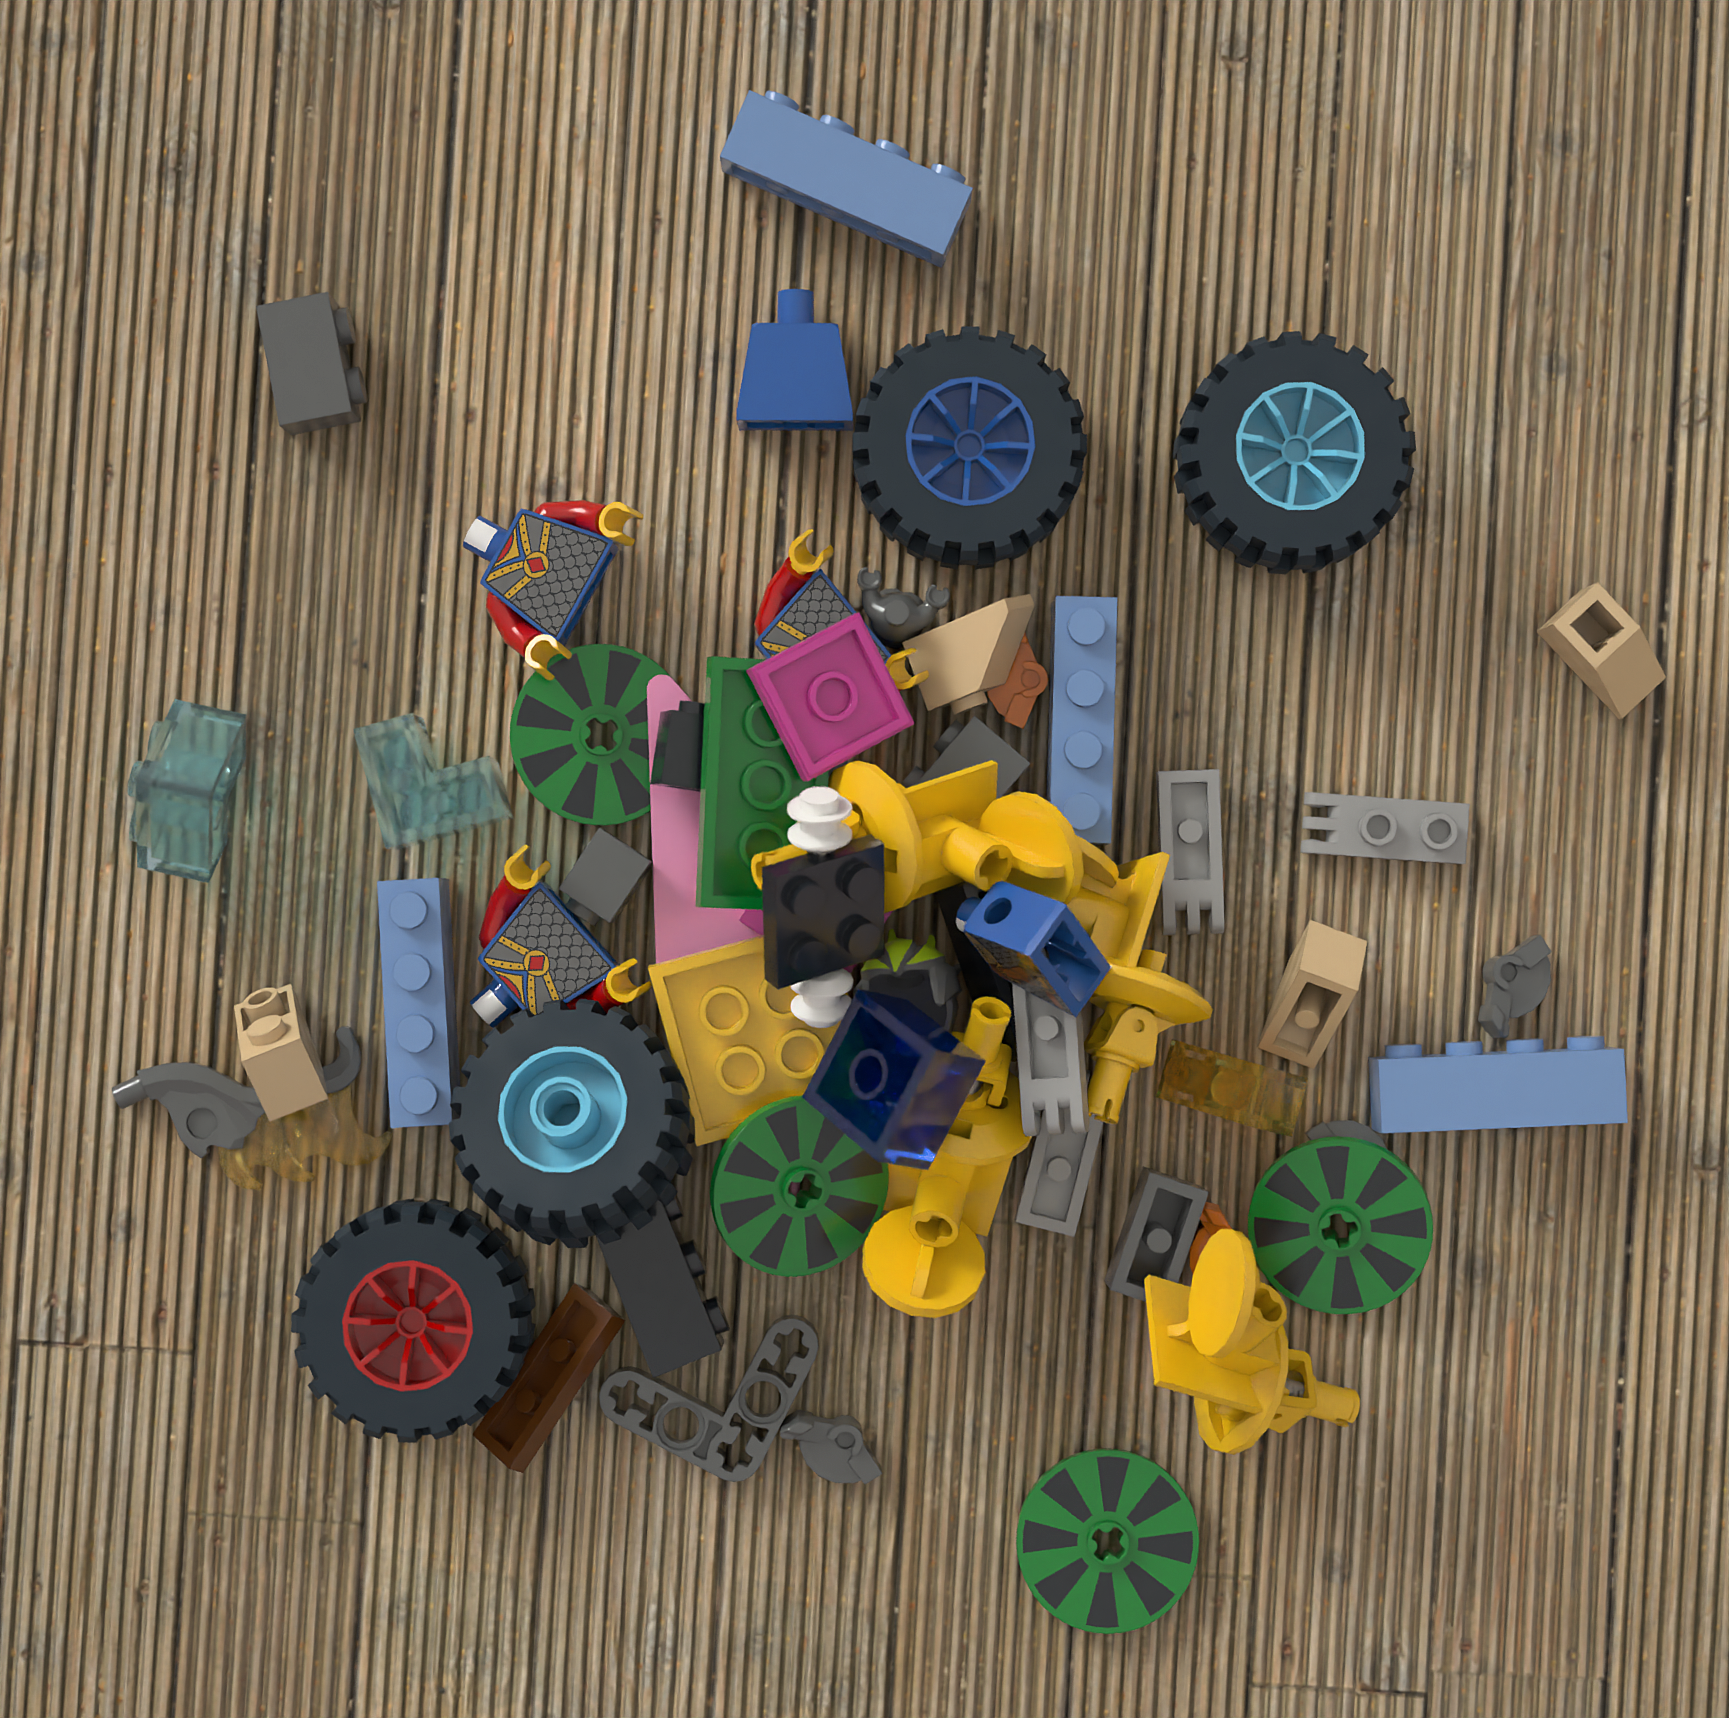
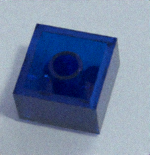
(893, 1079)

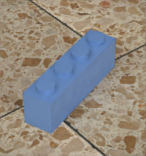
(846, 176)
(1082, 713)
(418, 1000)
(1498, 1087)

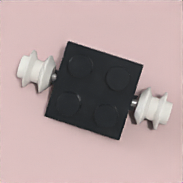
(822, 908)

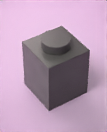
(604, 878)

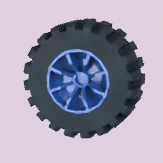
(968, 448)

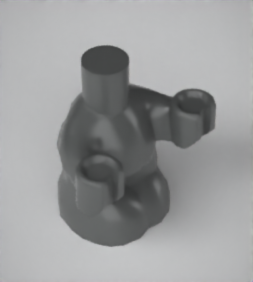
(897, 614)

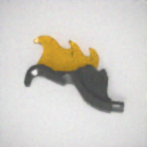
(224, 1113)

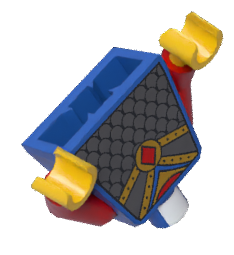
(547, 571)
(804, 605)
(542, 951)

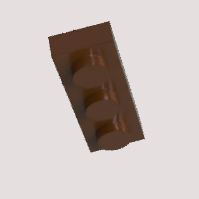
(549, 1378)

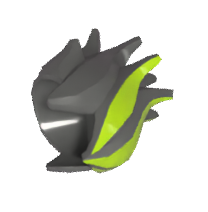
(915, 975)

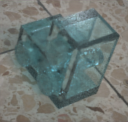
(186, 789)
(417, 799)

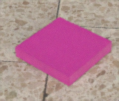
(830, 697)

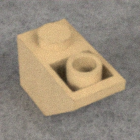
(1604, 649)
(279, 1052)

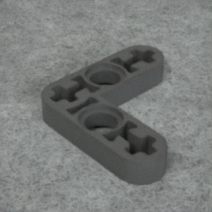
(713, 1423)

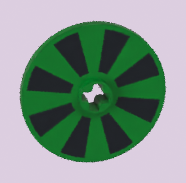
(551, 734)
(1364, 1186)
(768, 1222)
(1109, 1589)

